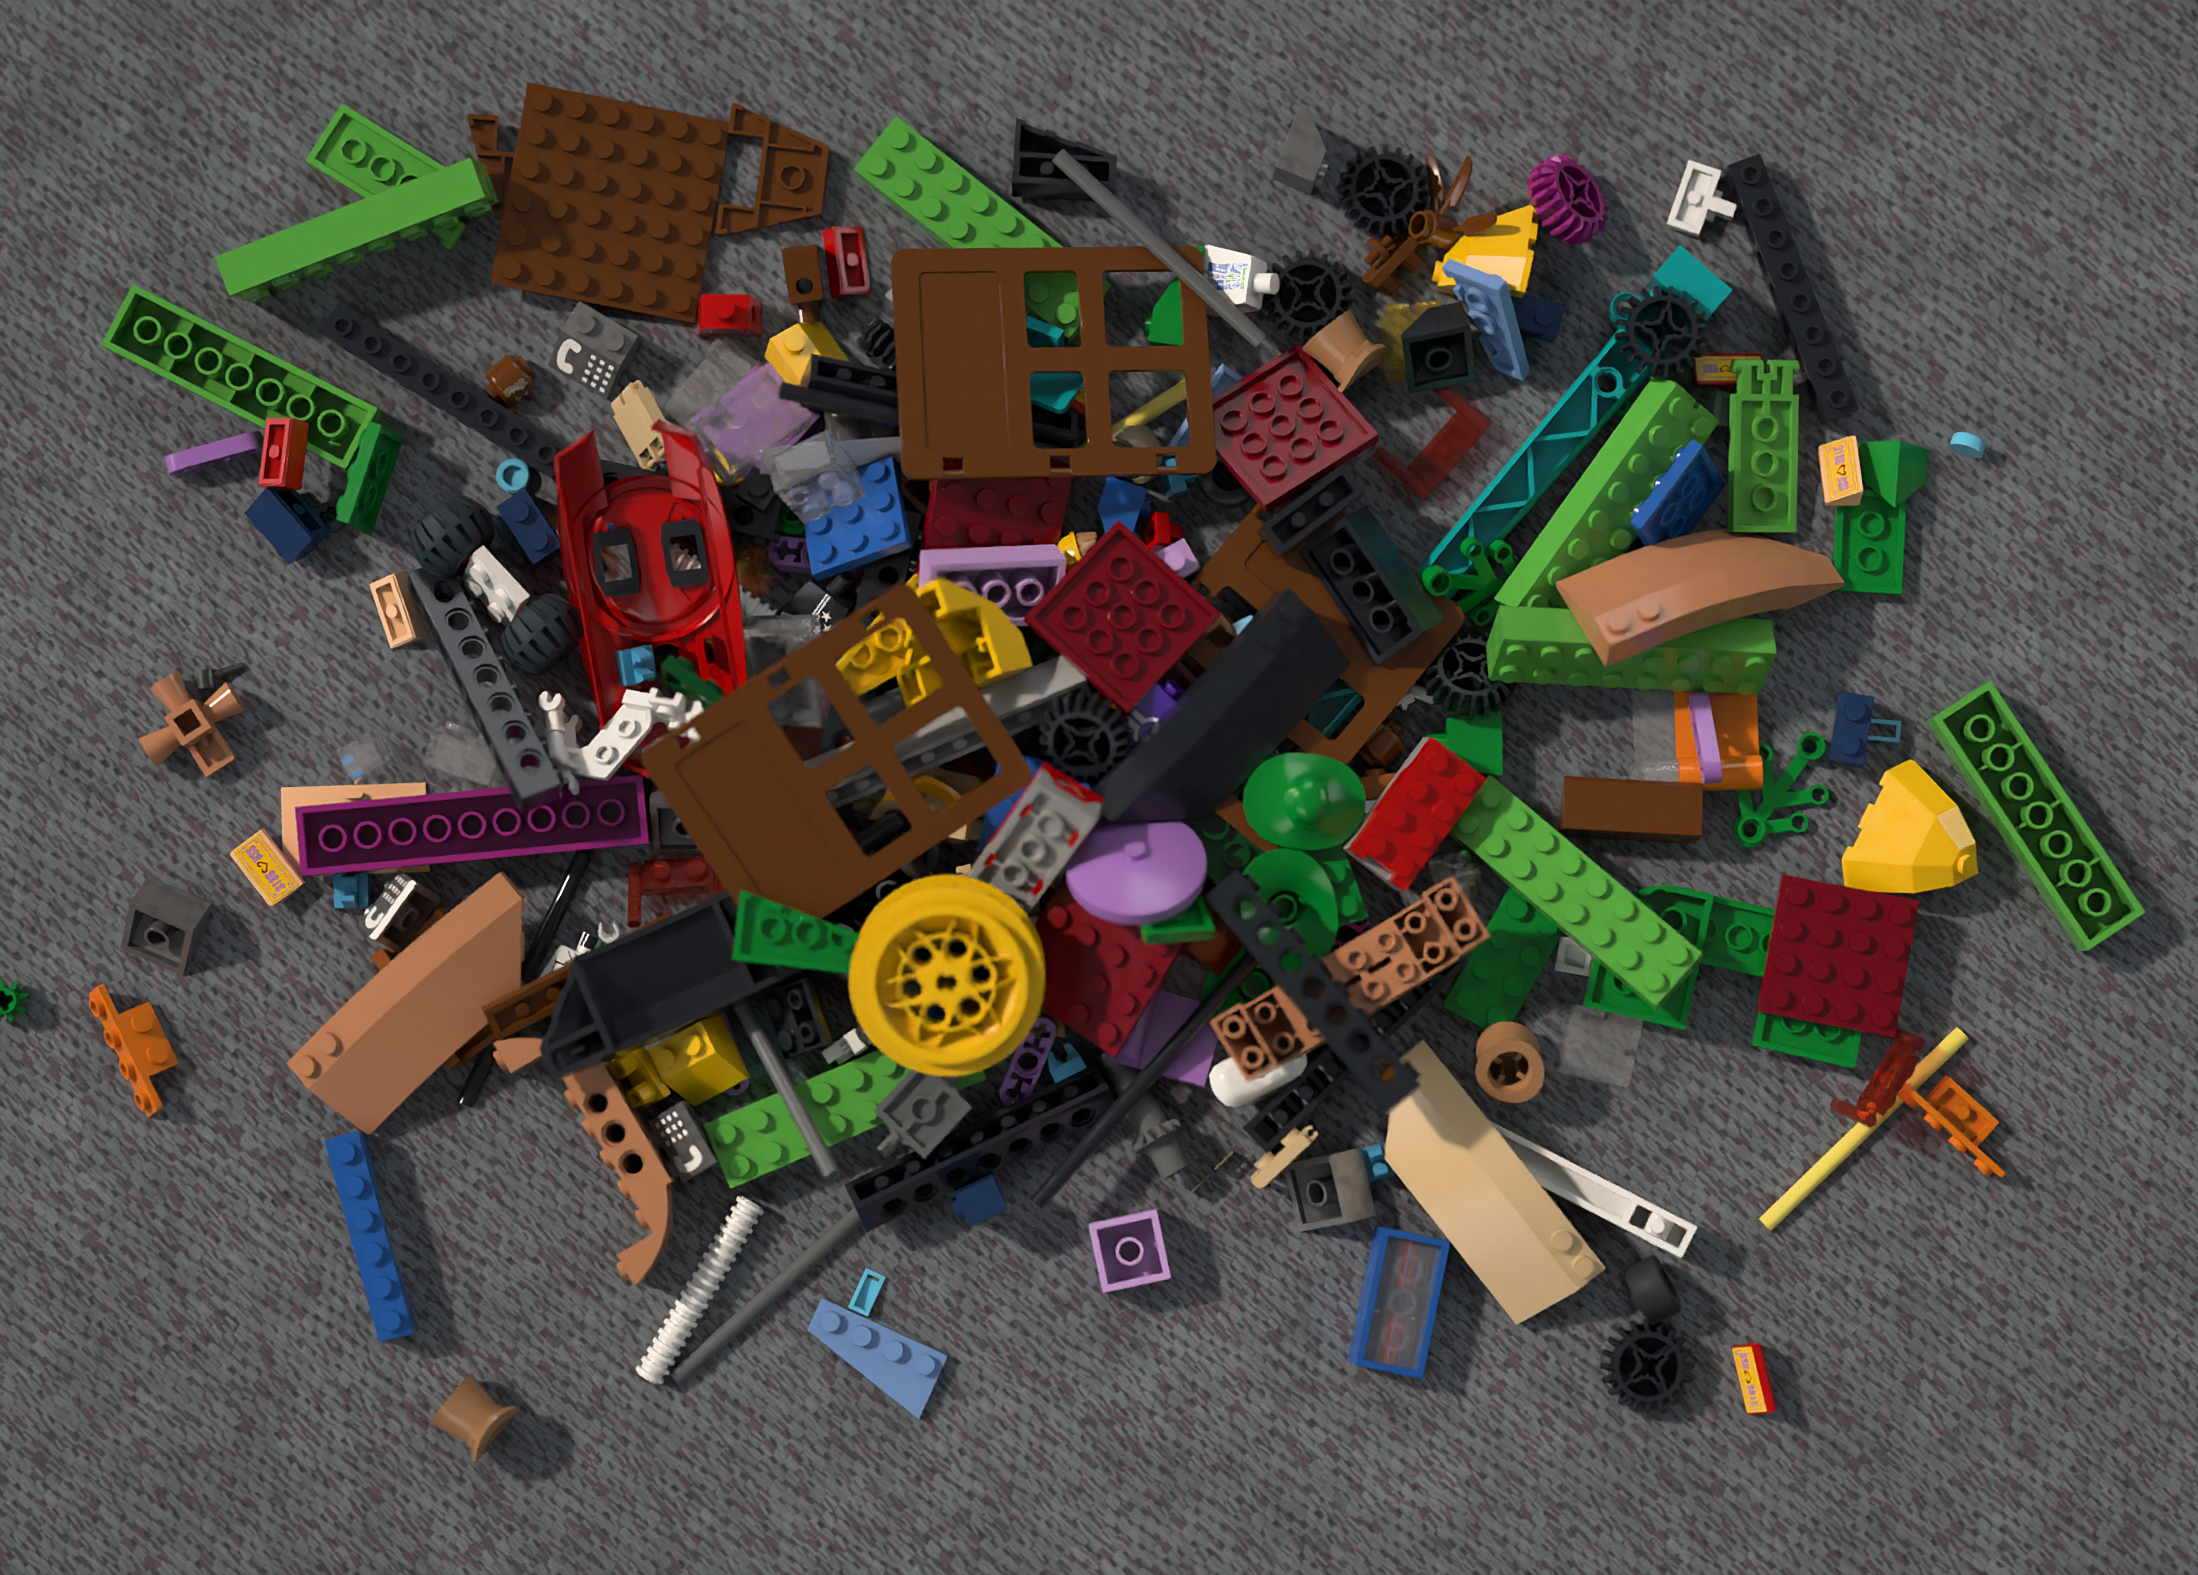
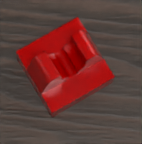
(1159, 533)

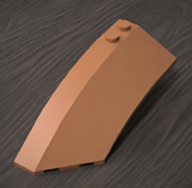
(1690, 586)

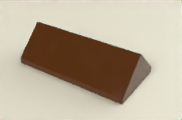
(1631, 810)

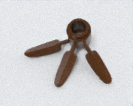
(1435, 228)

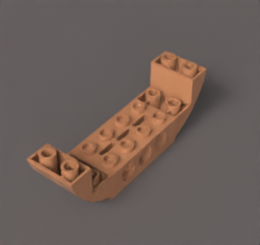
(1372, 967)
(650, 1187)

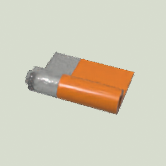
(1667, 746)

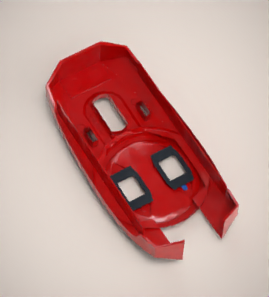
(656, 602)

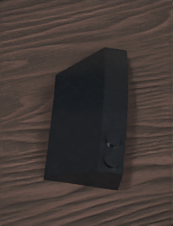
(1227, 718)
(654, 987)

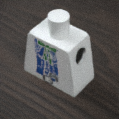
(1239, 278)

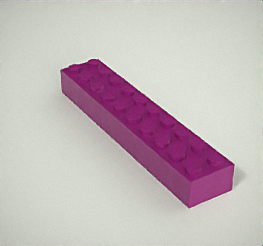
(469, 827)

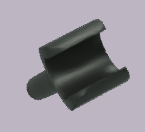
(207, 677)

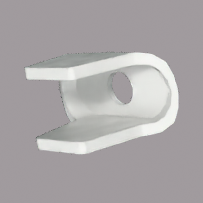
(1234, 1091)

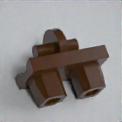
(1386, 258)

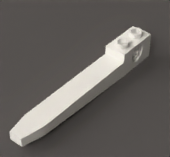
(1602, 1196)

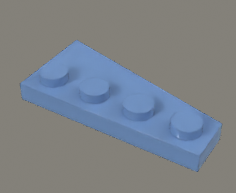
(1492, 315)
(885, 1357)

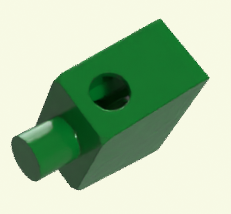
(1475, 742)

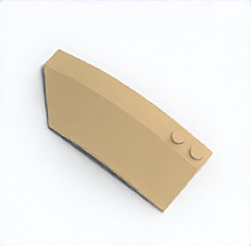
(1483, 1194)

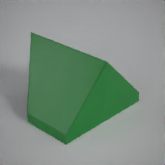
(1893, 468)

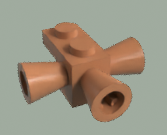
(193, 725)

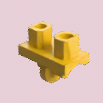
(643, 1077)

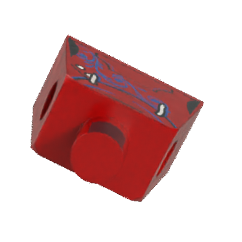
(729, 316)

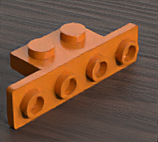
(138, 1043)
(1960, 1116)

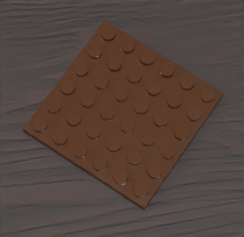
(610, 203)

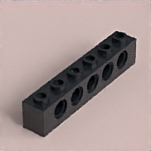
(760, 531)

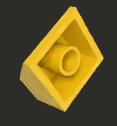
(793, 347)
(700, 1061)

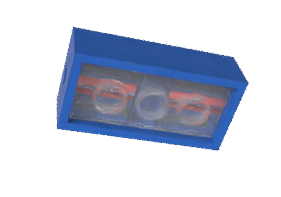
(1398, 1301)

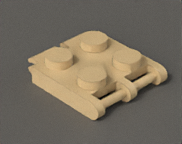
(635, 414)
(1270, 1165)

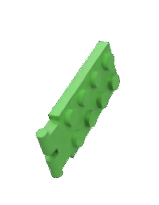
(372, 161)
(1763, 447)

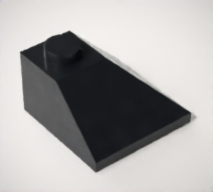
(1438, 349)

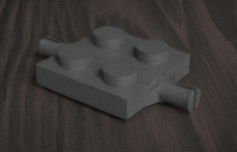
(921, 1111)

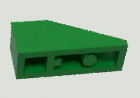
(1166, 321)

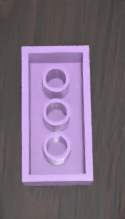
(1007, 575)

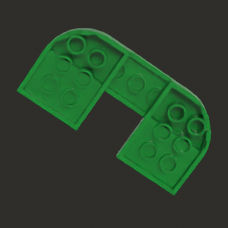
(1731, 938)

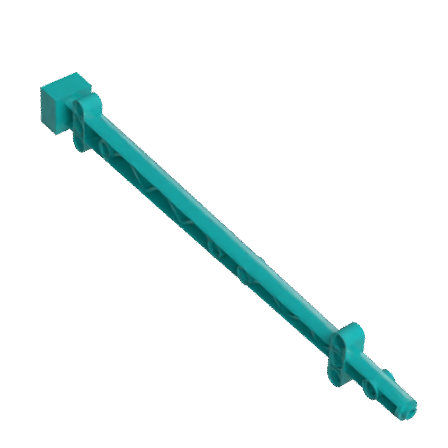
(1550, 447)

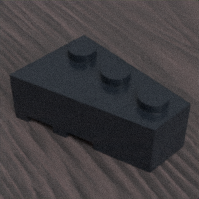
(1038, 177)

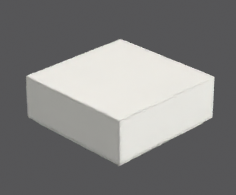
(1572, 958)

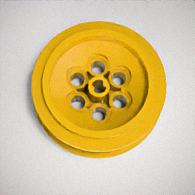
(932, 915)

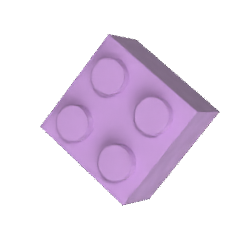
(1129, 1250)

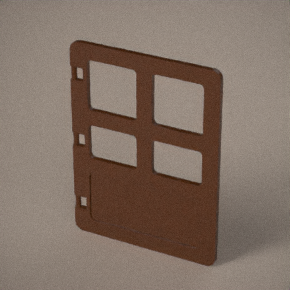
(970, 364)
(1255, 574)
(768, 815)

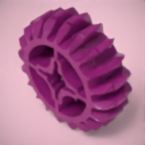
(1567, 199)

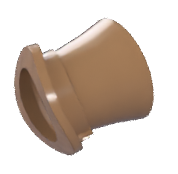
(1345, 350)
(1509, 1062)
(473, 1416)

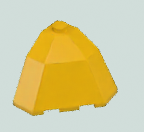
(1498, 251)
(977, 632)
(1910, 838)

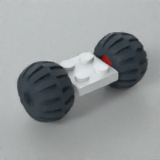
(457, 538)

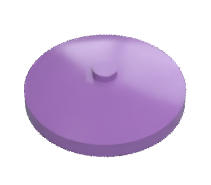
(1137, 870)

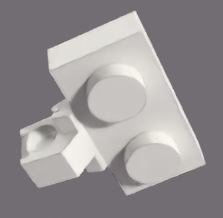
(1698, 200)
(848, 1046)

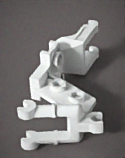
(618, 737)

